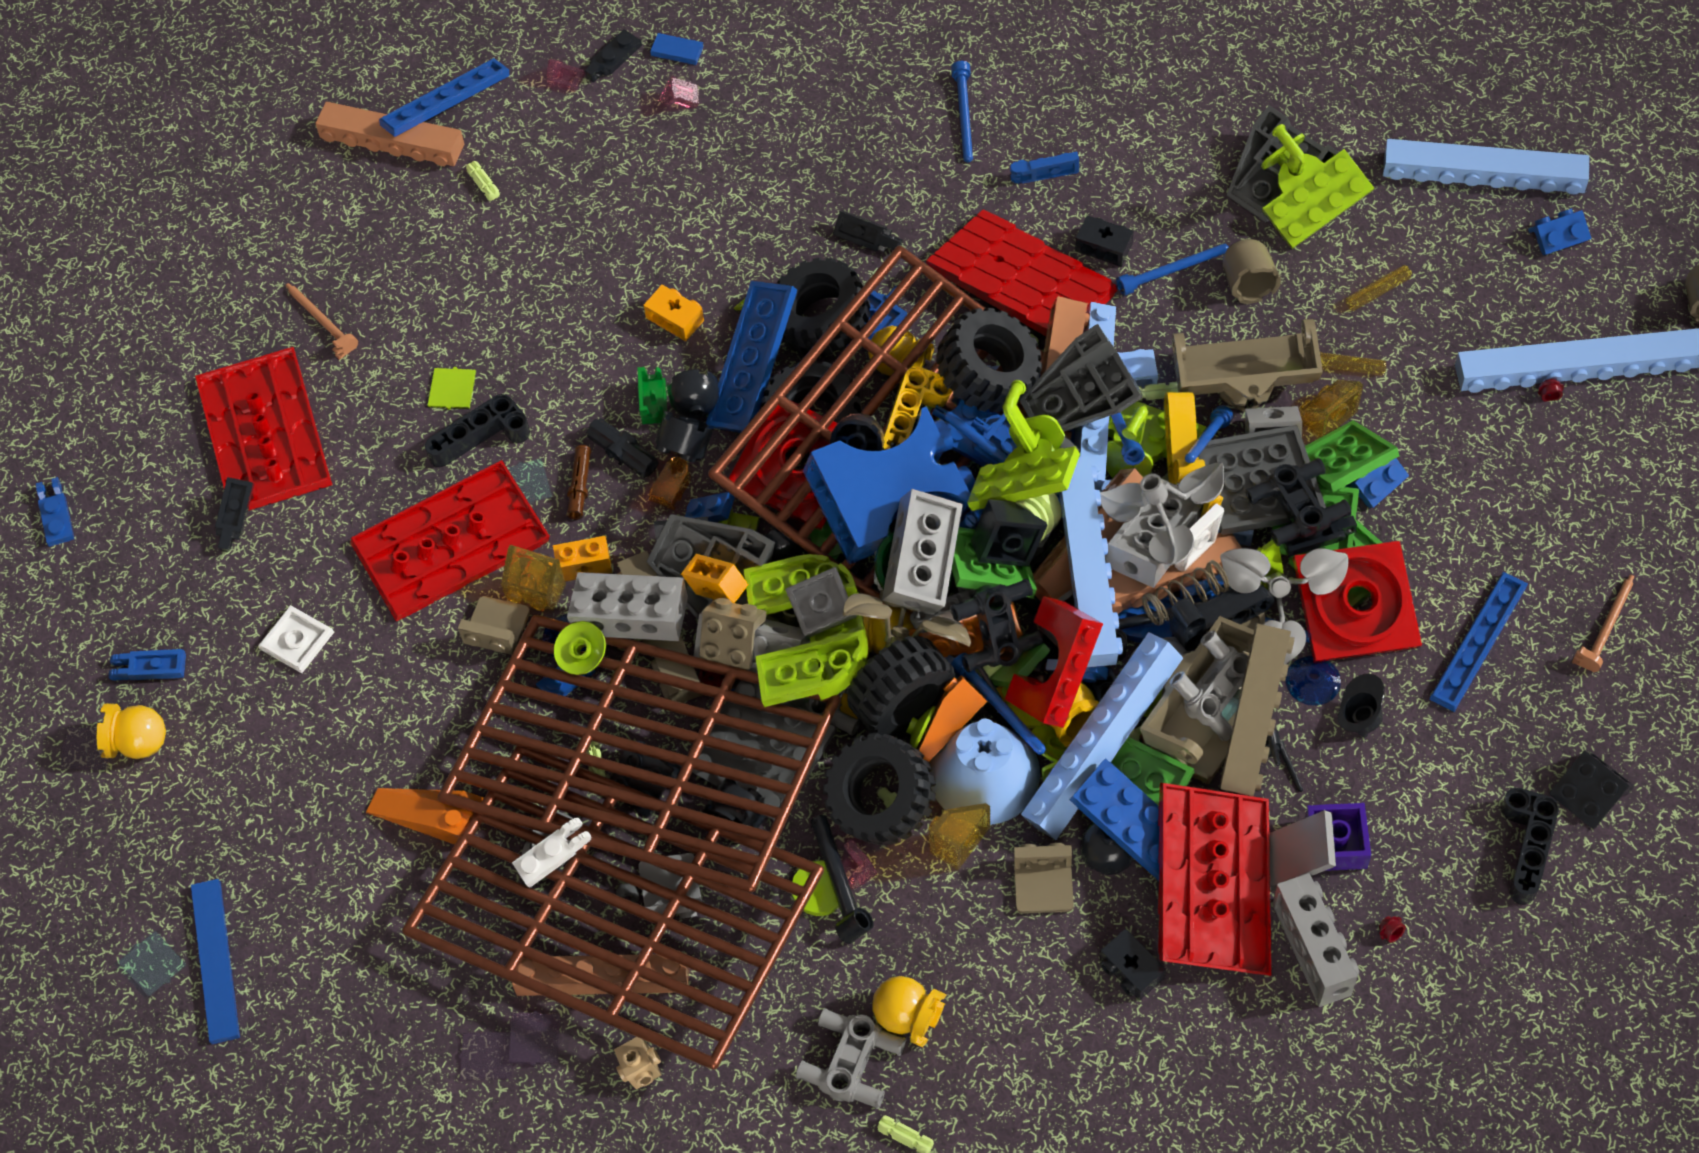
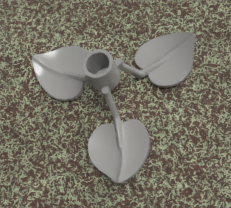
(1175, 544)
(1321, 567)

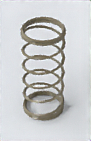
(1209, 574)

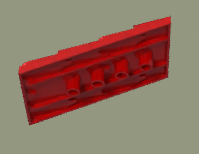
(1016, 270)
(255, 436)
(461, 533)
(1208, 900)

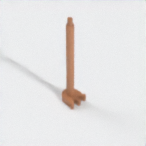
(344, 343)
(1591, 659)

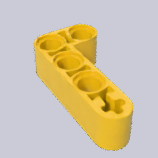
(914, 396)
(1180, 434)

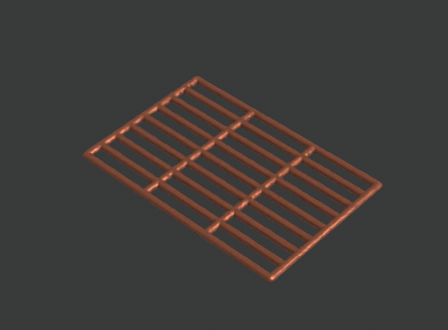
(819, 429)
(677, 786)
(649, 945)

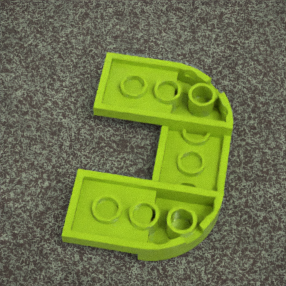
(812, 668)

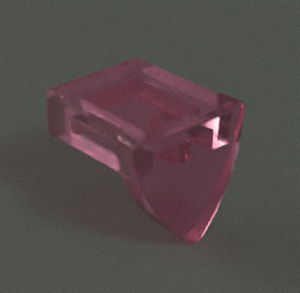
(563, 75)
(680, 92)
(865, 869)

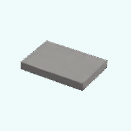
(1302, 848)

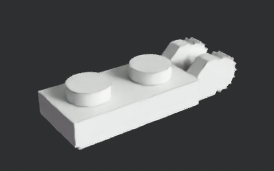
(550, 853)

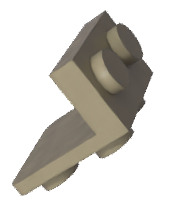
(495, 625)
(729, 632)
(1043, 878)

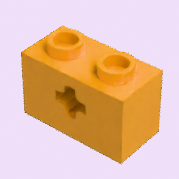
(674, 312)
(584, 557)
(714, 578)

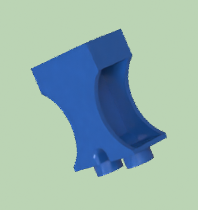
(864, 488)

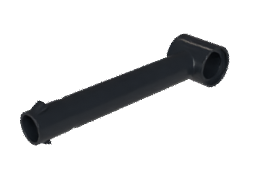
(855, 920)

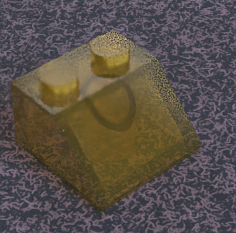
(1331, 407)
(532, 579)
(958, 833)

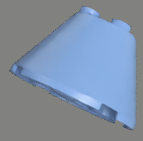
(988, 767)

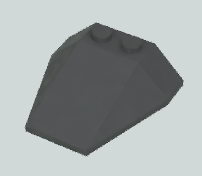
(1260, 186)
(1083, 383)
(688, 536)

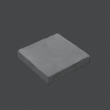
(819, 602)

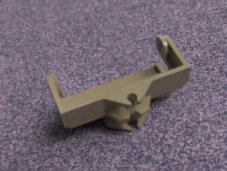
(1247, 367)
(1176, 733)

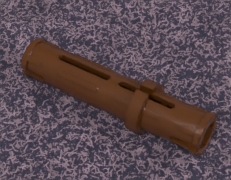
(577, 491)

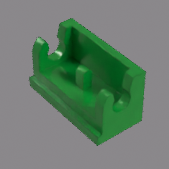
(651, 395)

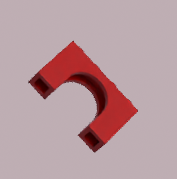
(1076, 640)

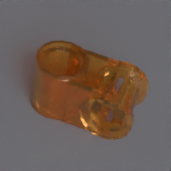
(670, 483)

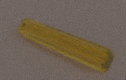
(1378, 288)
(1353, 364)

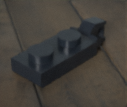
(613, 55)
(865, 232)
(233, 511)
(1334, 534)

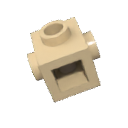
(637, 1062)

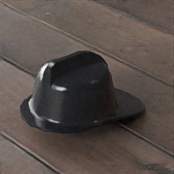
(1362, 705)

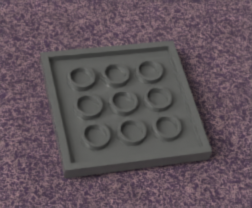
(1247, 463)
(761, 743)

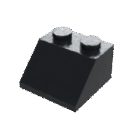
(1007, 534)

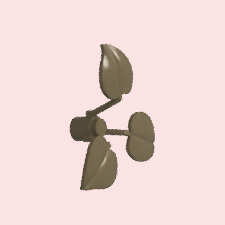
(873, 607)

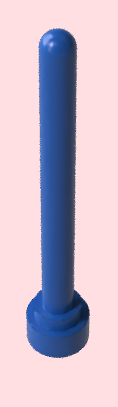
(961, 72)
(1132, 282)
(1219, 418)
(975, 437)
(1131, 450)
(999, 705)

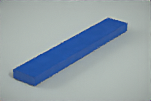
(444, 97)
(1478, 641)
(215, 961)

